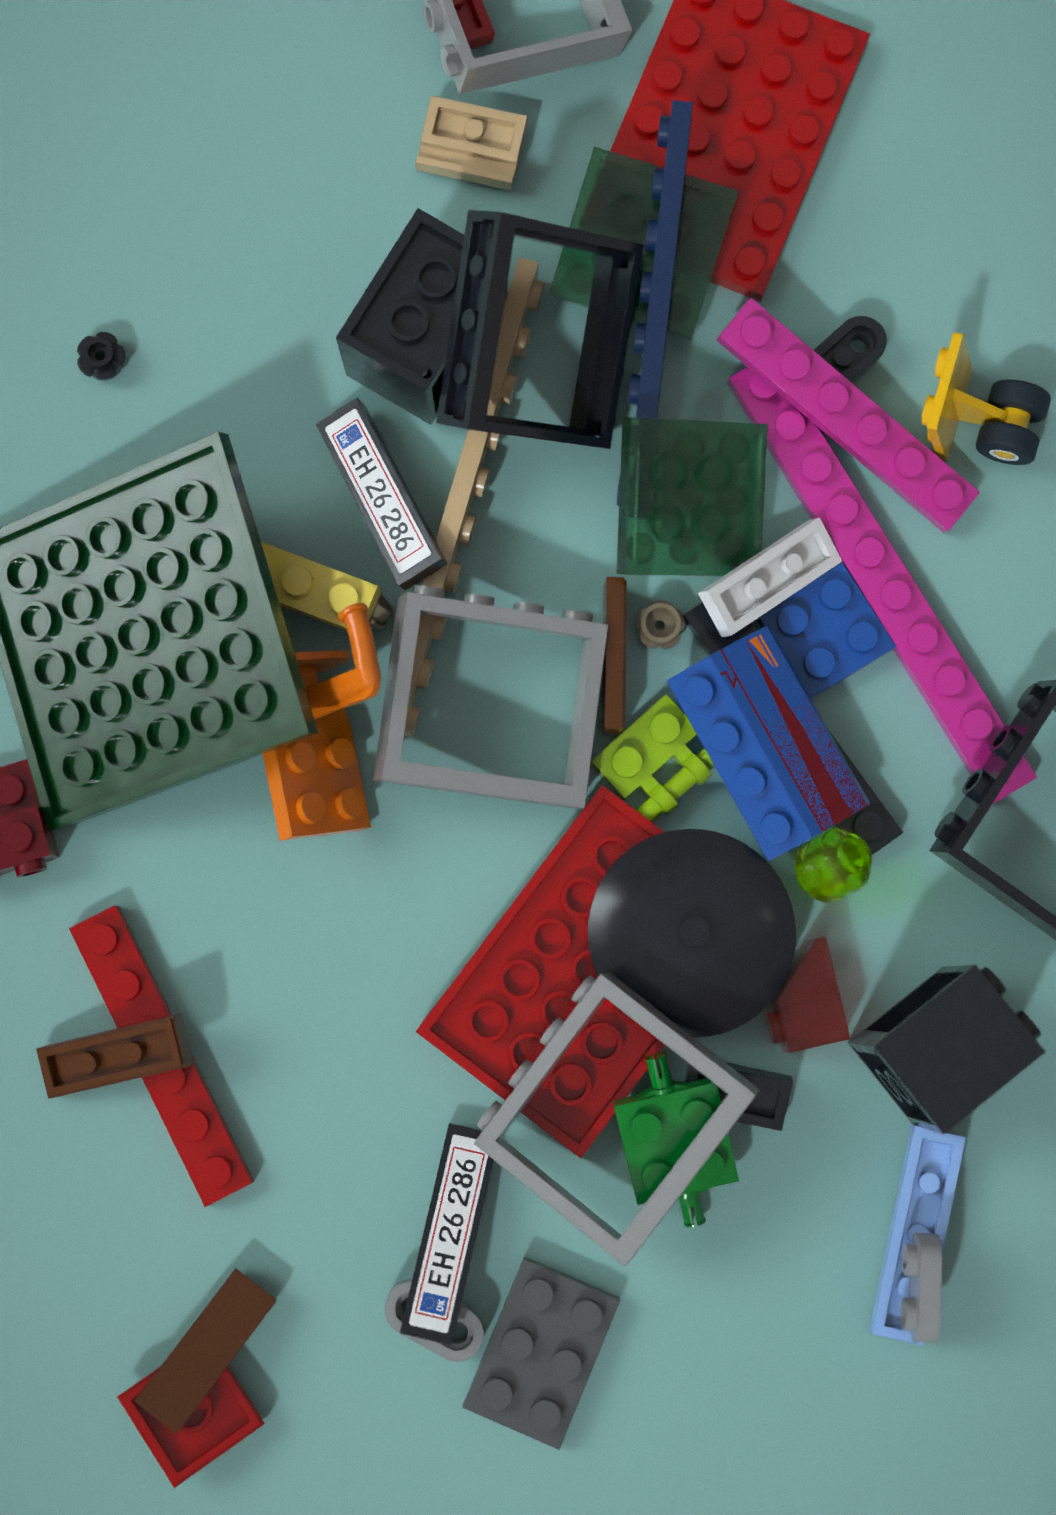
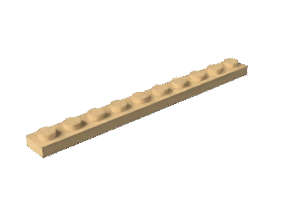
(470, 475)

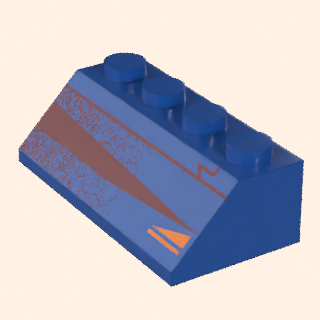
(768, 742)

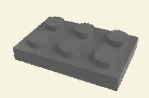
(541, 1353)

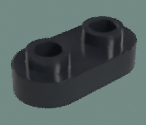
(840, 355)

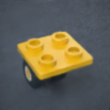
(1003, 417)

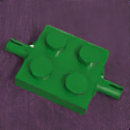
(659, 1129)

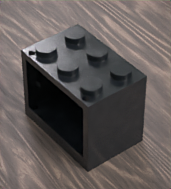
(404, 318)
(948, 1046)

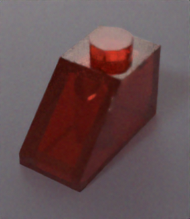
(809, 1003)

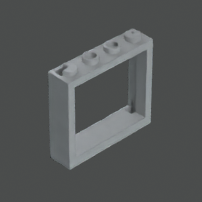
(605, 40)
(482, 610)
(531, 1076)

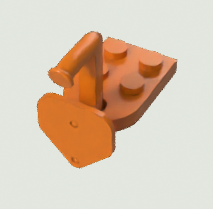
(318, 779)

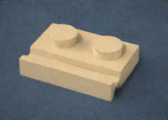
(471, 142)

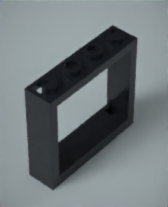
(478, 323)
(981, 791)

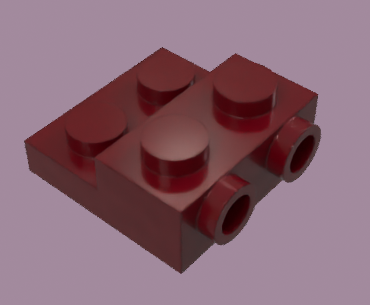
(23, 830)

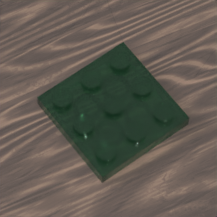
(619, 205)
(690, 496)

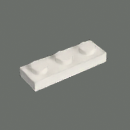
(770, 577)

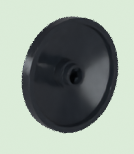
(694, 928)

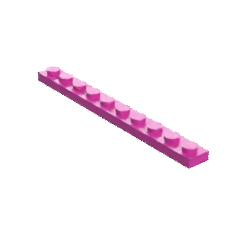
(880, 575)

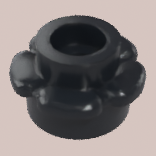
(107, 367)

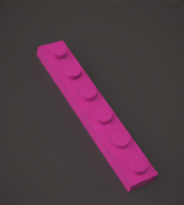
(847, 415)

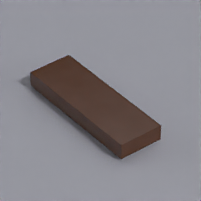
(615, 656)
(115, 1056)
(205, 1351)

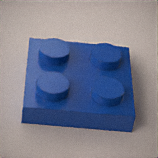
(828, 630)

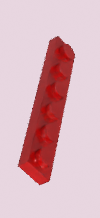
(178, 1094)

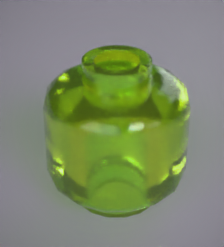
(833, 865)

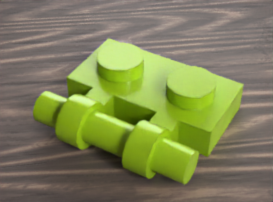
(645, 749)

